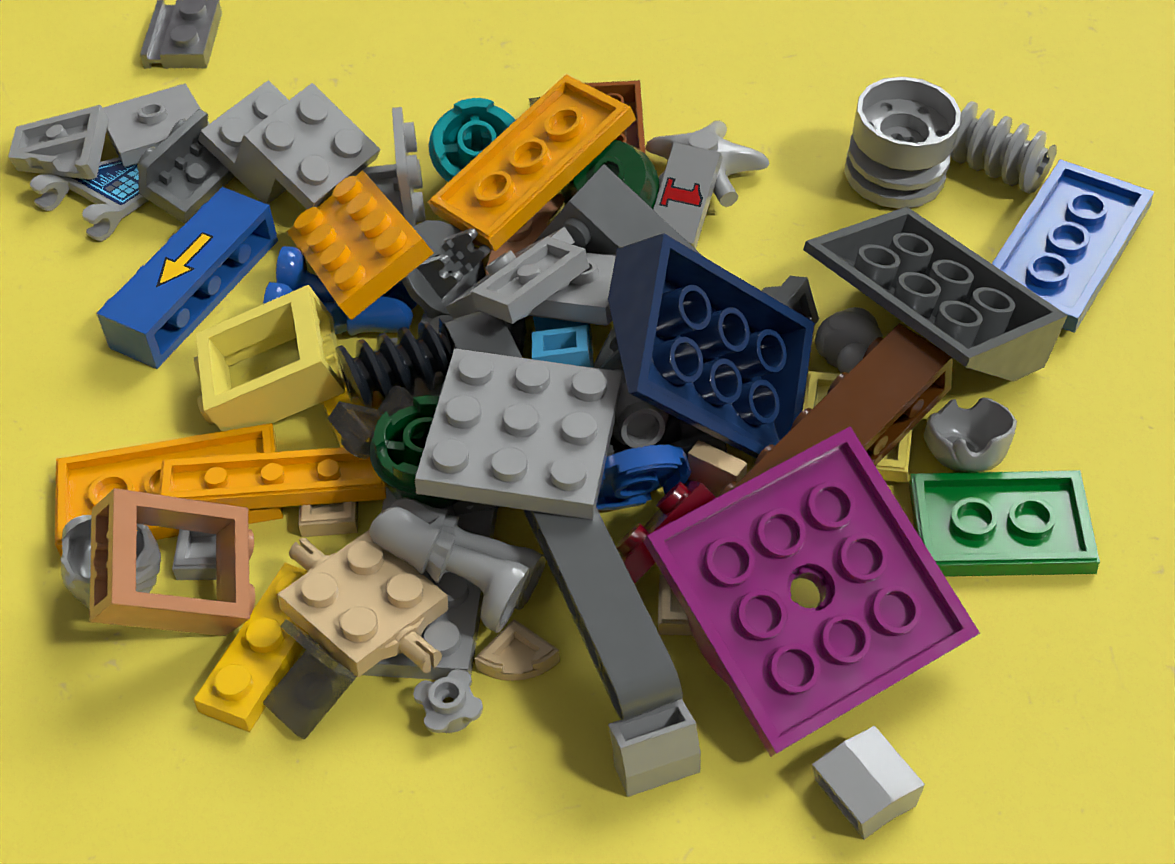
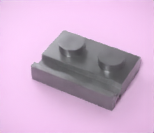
(181, 34)

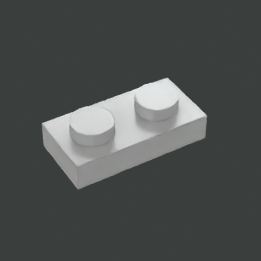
(530, 279)

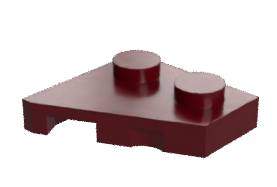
(673, 505)

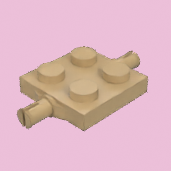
(364, 604)

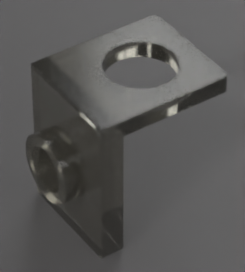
(309, 685)

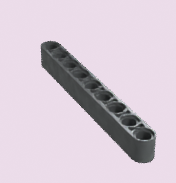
(590, 575)

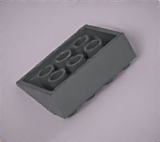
(944, 292)

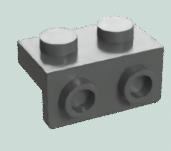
(181, 170)

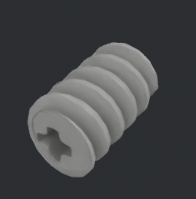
(1001, 151)

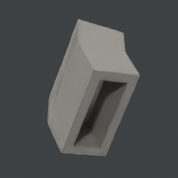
(655, 748)
(868, 781)

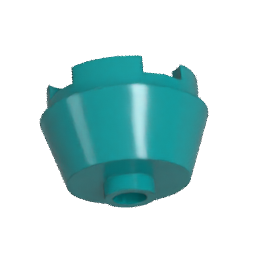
(465, 134)

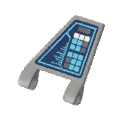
(113, 192)

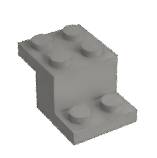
(289, 144)

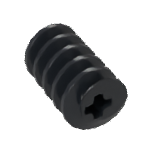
(395, 364)

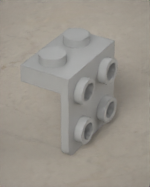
(400, 179)

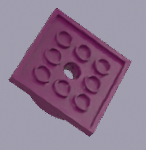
(825, 522)

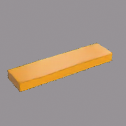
(273, 478)

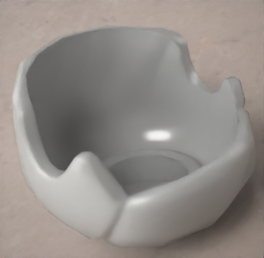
(971, 437)

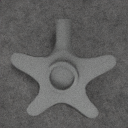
(735, 156)

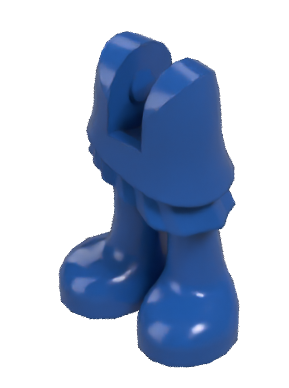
(384, 315)

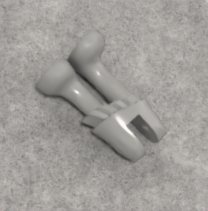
(434, 543)

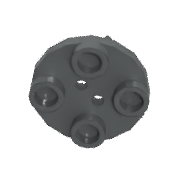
(449, 270)

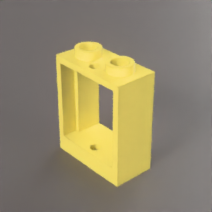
(282, 391)

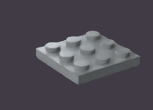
(520, 434)

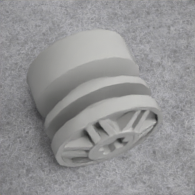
(902, 142)

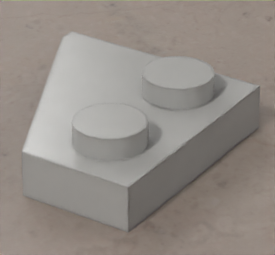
(61, 144)

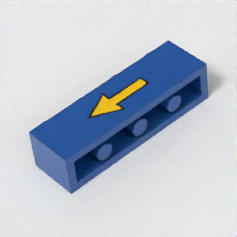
(188, 277)

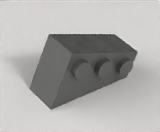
(609, 216)

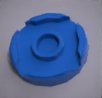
(637, 472)

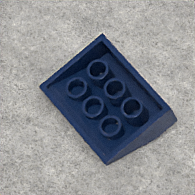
(708, 344)

